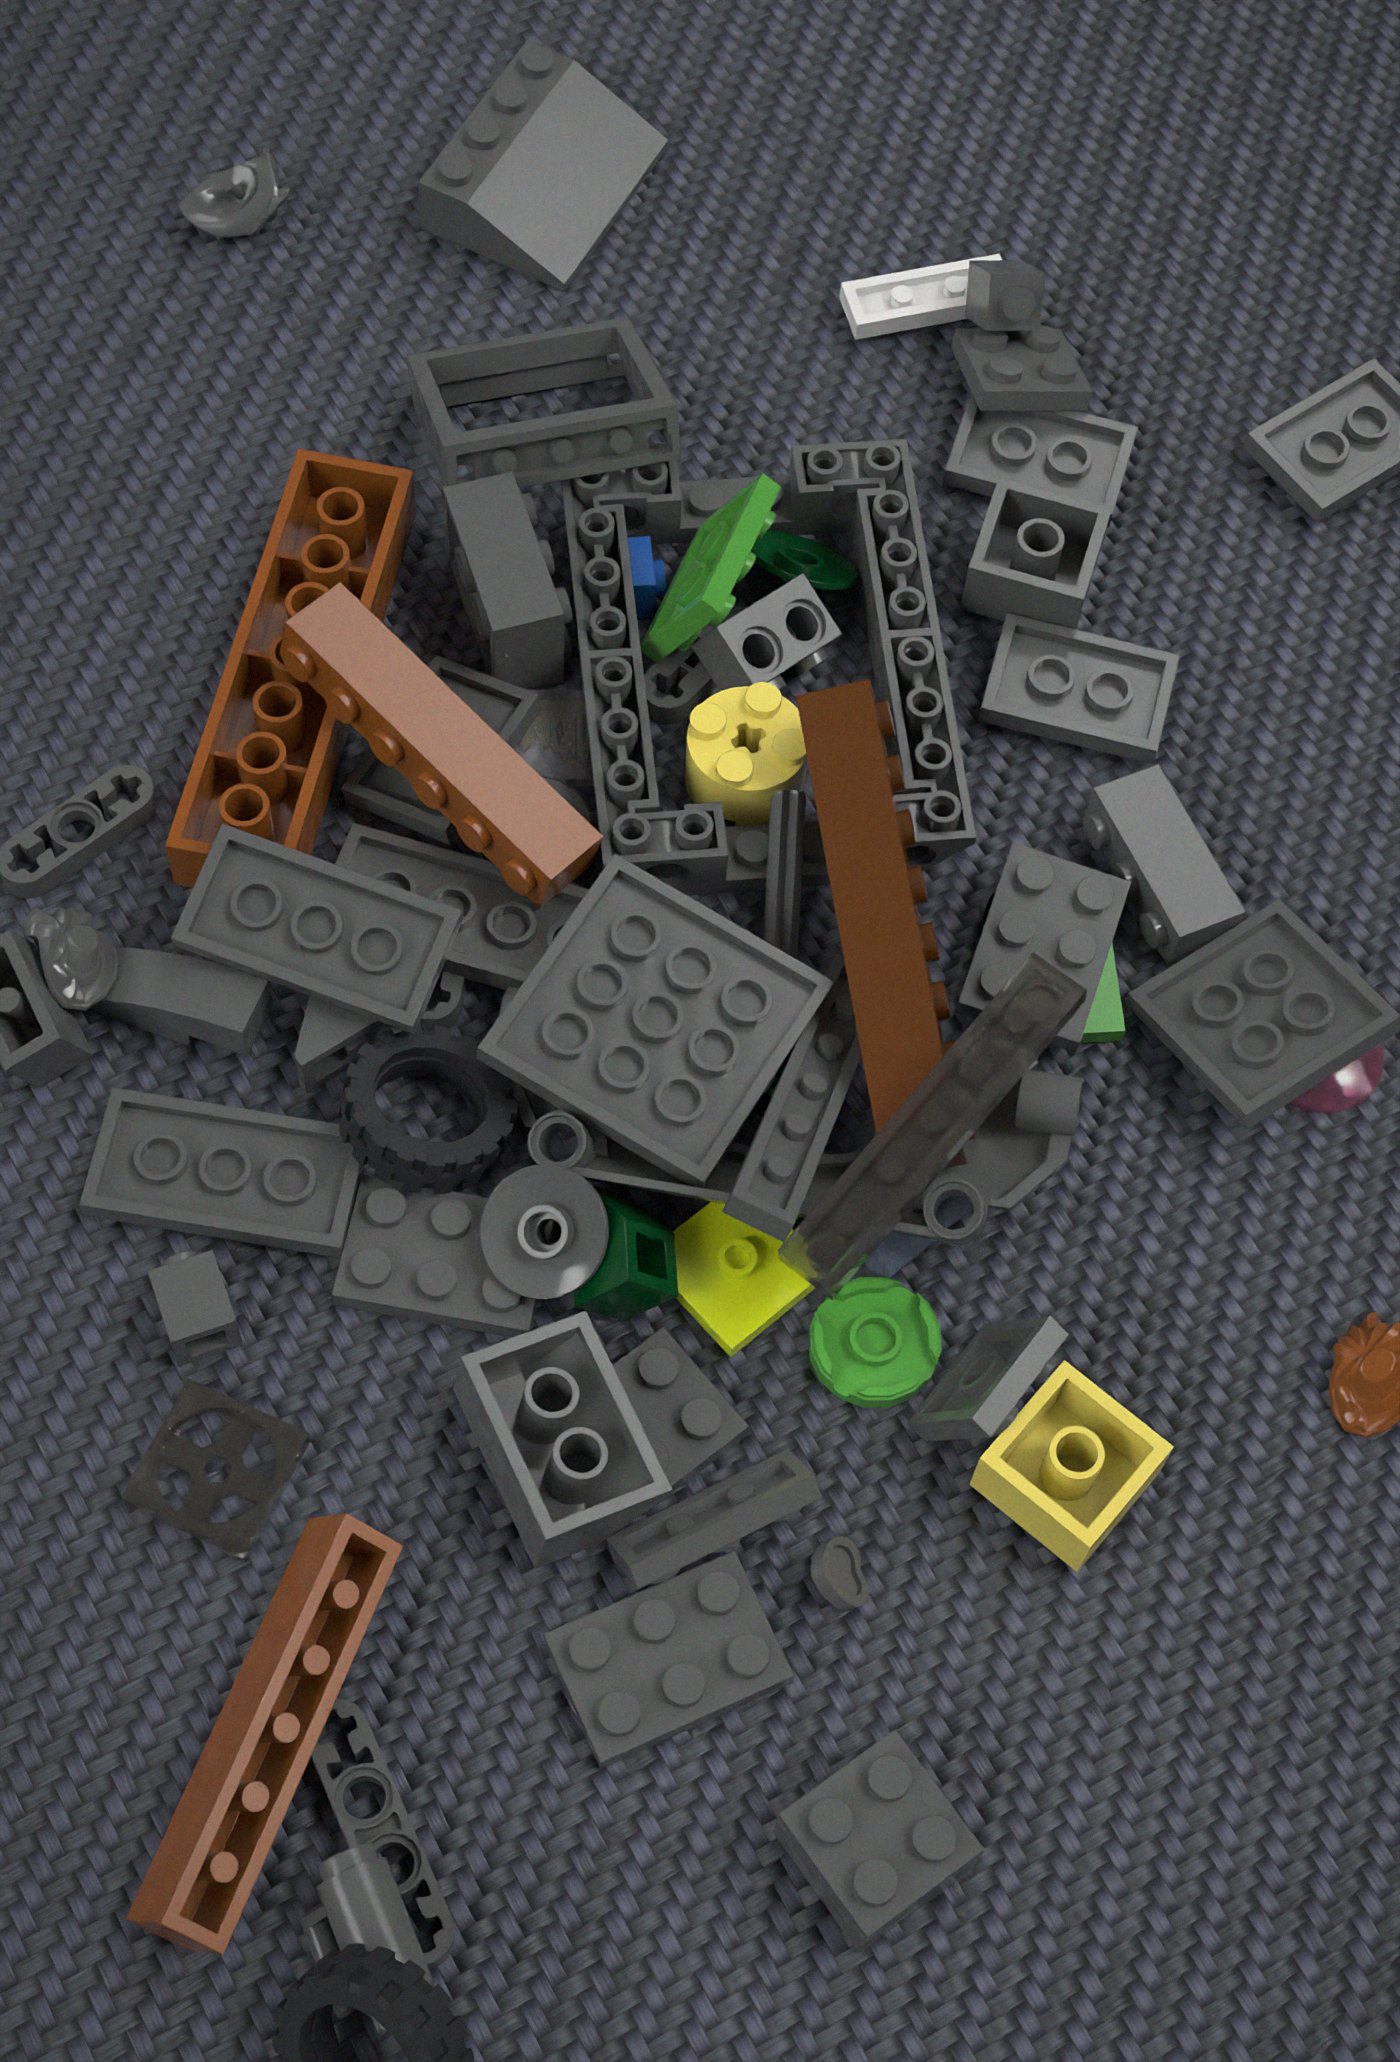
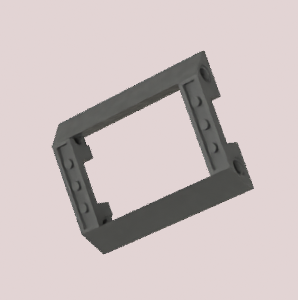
(828, 490)

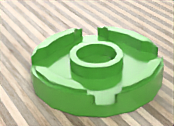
(875, 1343)

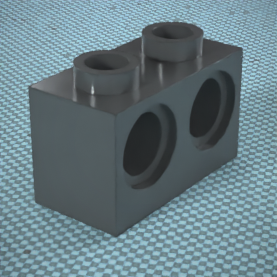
(765, 638)

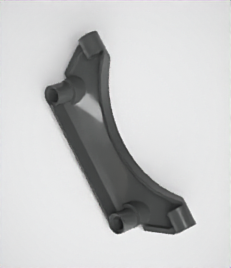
(1007, 1161)

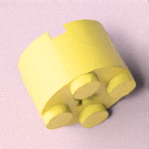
(744, 750)

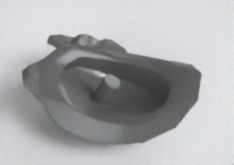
(237, 199)
(74, 957)

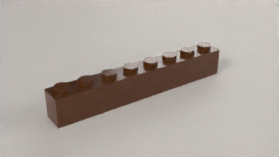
(876, 893)

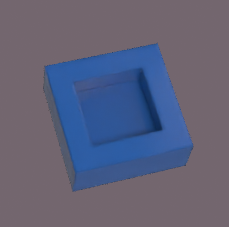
(647, 576)

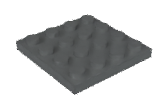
(655, 1021)

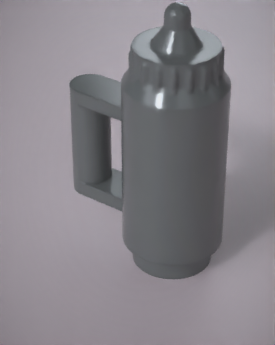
(362, 1908)

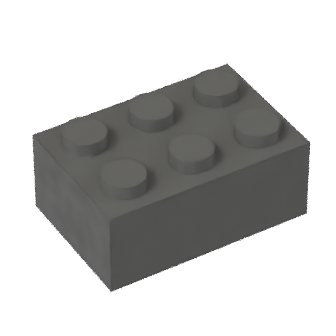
(507, 582)

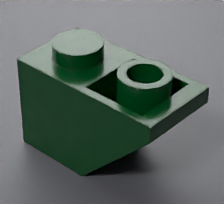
(637, 1264)

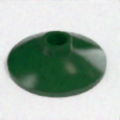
(791, 555)

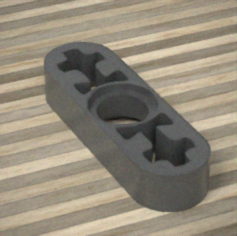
(52, 870)

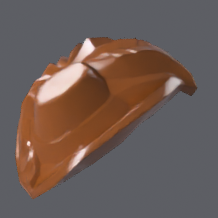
(1367, 1377)

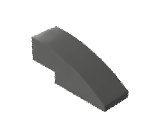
(187, 999)

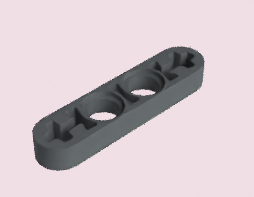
(387, 1828)

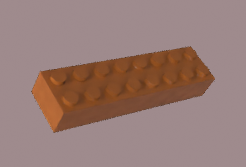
(268, 736)

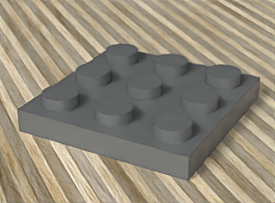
(1264, 1013)

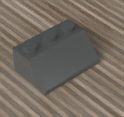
(559, 1437)

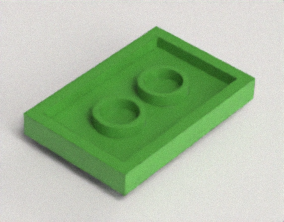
(711, 568)

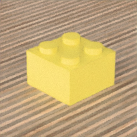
(1070, 1465)

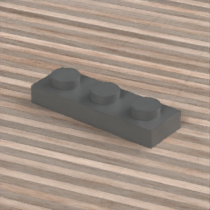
(713, 1519)

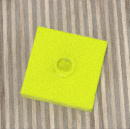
(733, 1277)

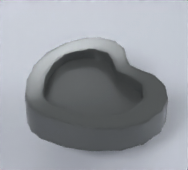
(838, 1573)

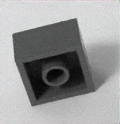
(1035, 555)
(877, 1840)

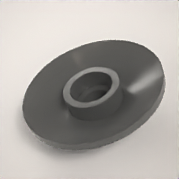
(515, 1227)

